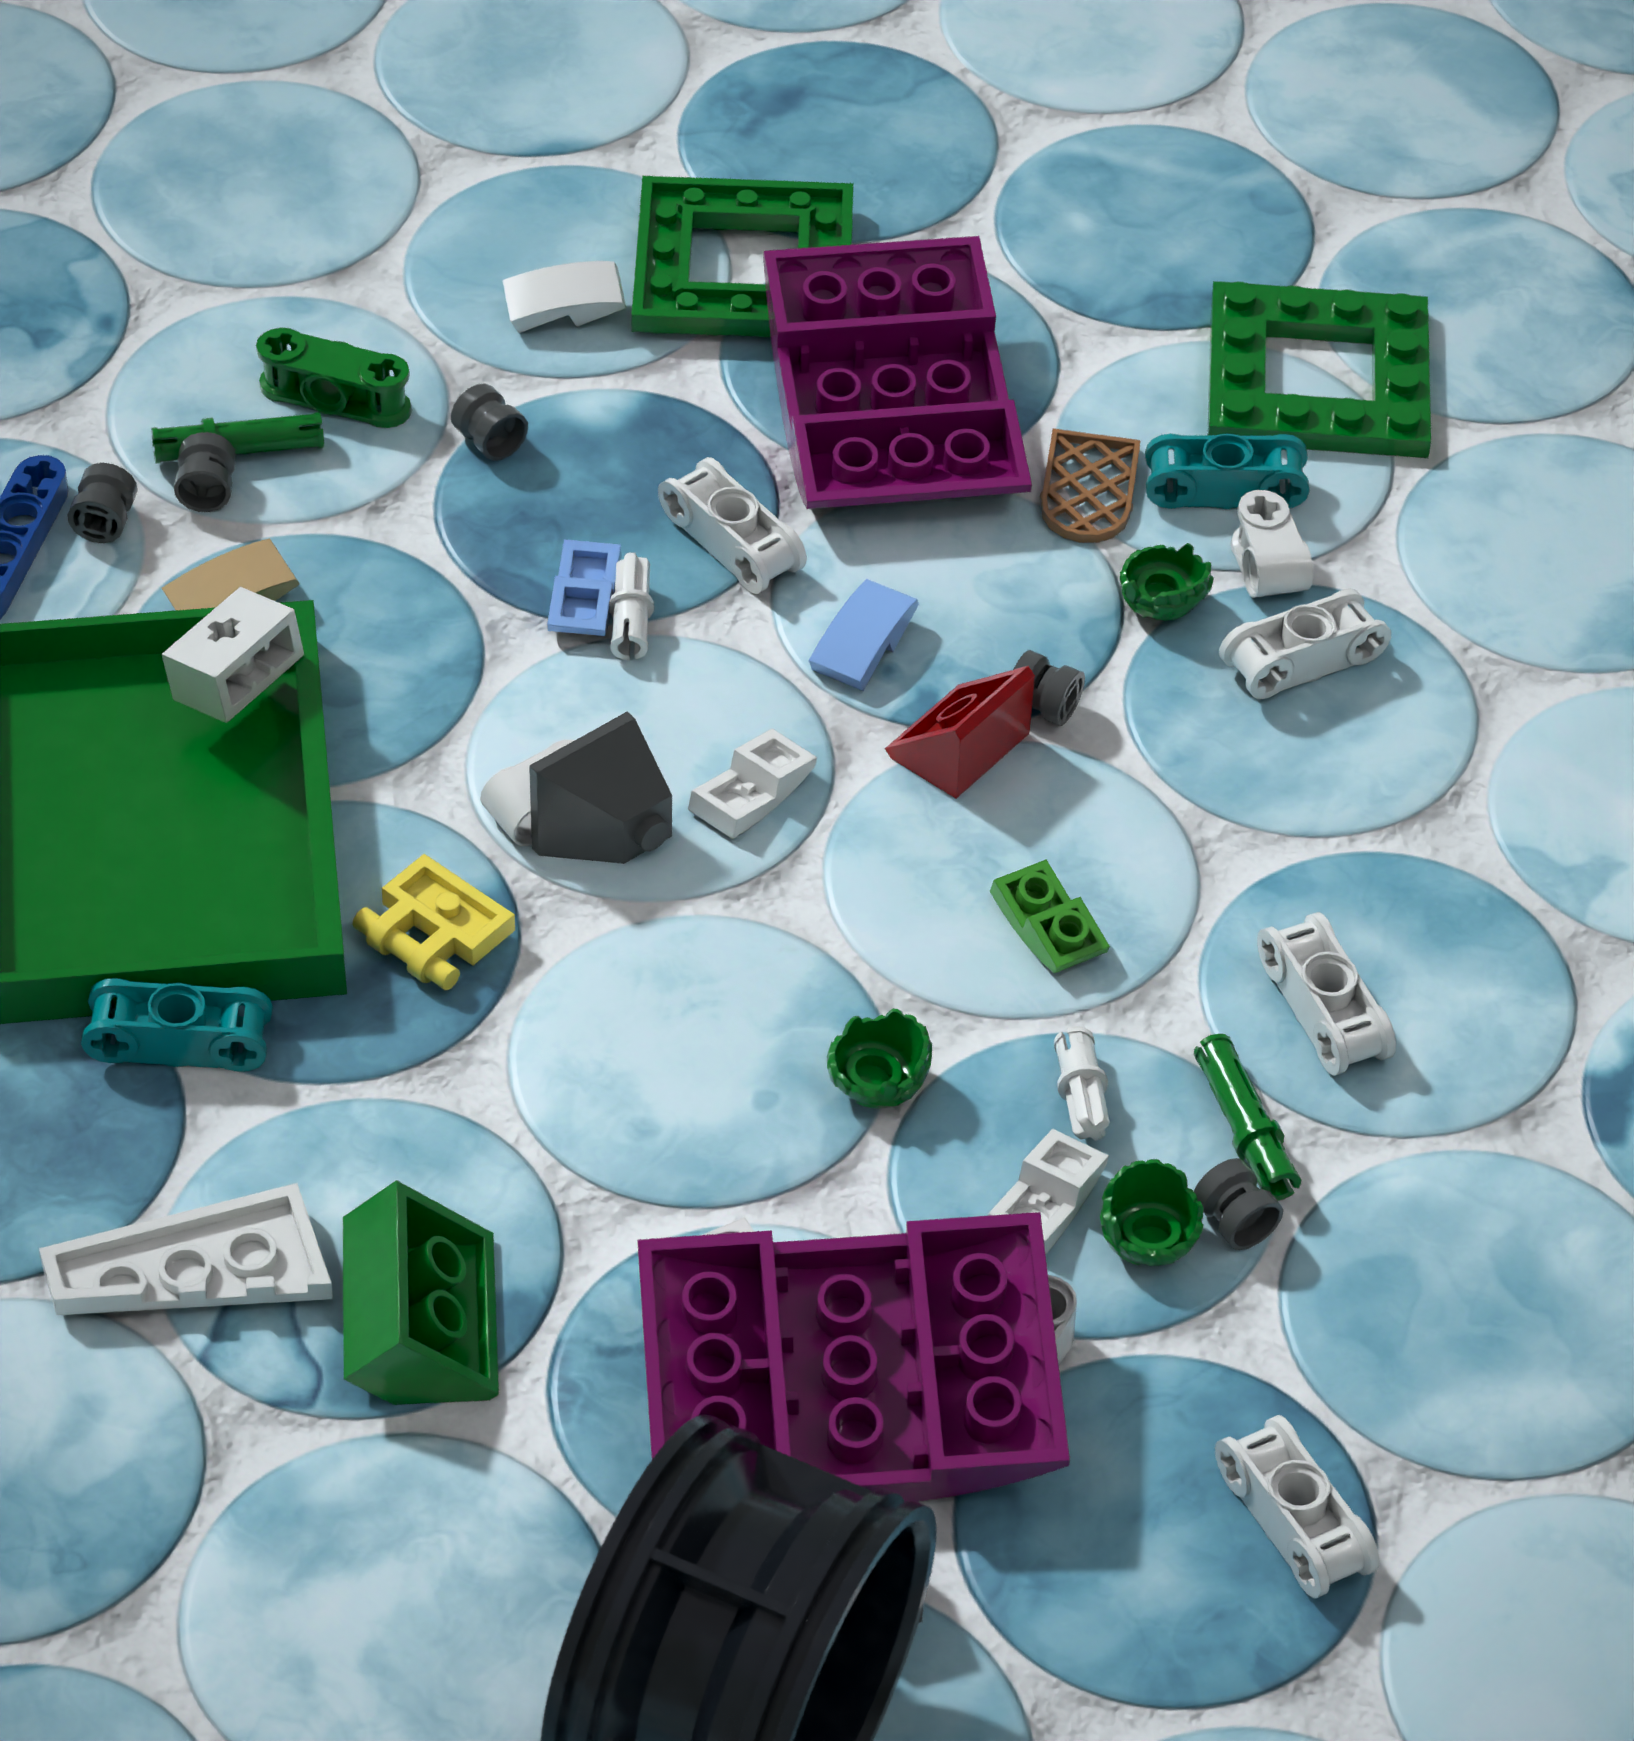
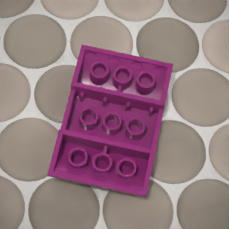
(892, 373)
(867, 1356)

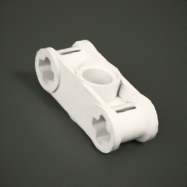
(732, 525)
(1305, 643)
(1326, 993)
(1297, 1506)

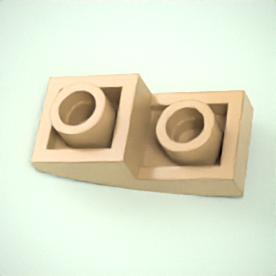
(252, 566)

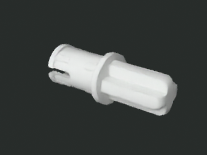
(631, 606)
(1082, 1083)

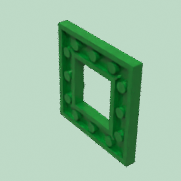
(675, 205)
(1396, 326)

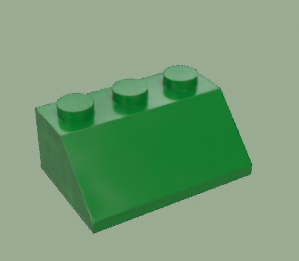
(418, 1301)

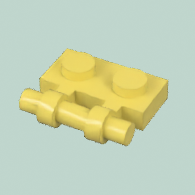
(444, 908)

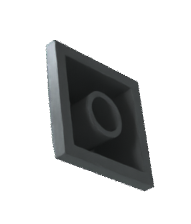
(600, 797)

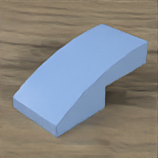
(584, 588)
(861, 633)

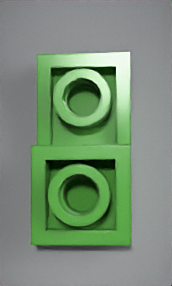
(1046, 919)

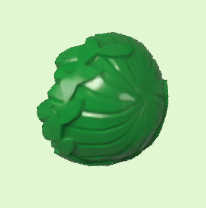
(1165, 581)
(880, 1059)
(1150, 1213)

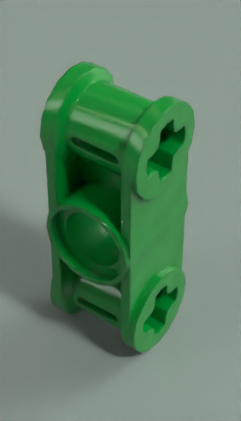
(334, 377)

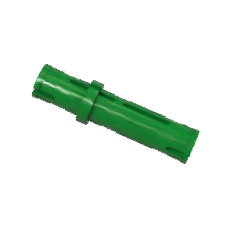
(245, 435)
(1254, 1133)

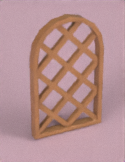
(1102, 444)

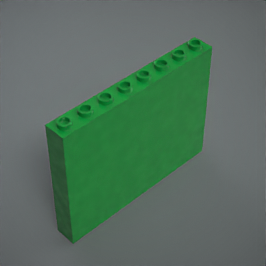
(153, 831)

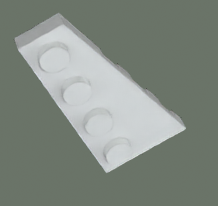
(202, 1257)

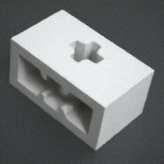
(233, 654)

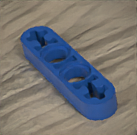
(18, 499)

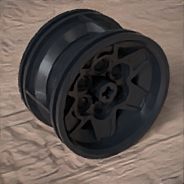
(742, 1602)

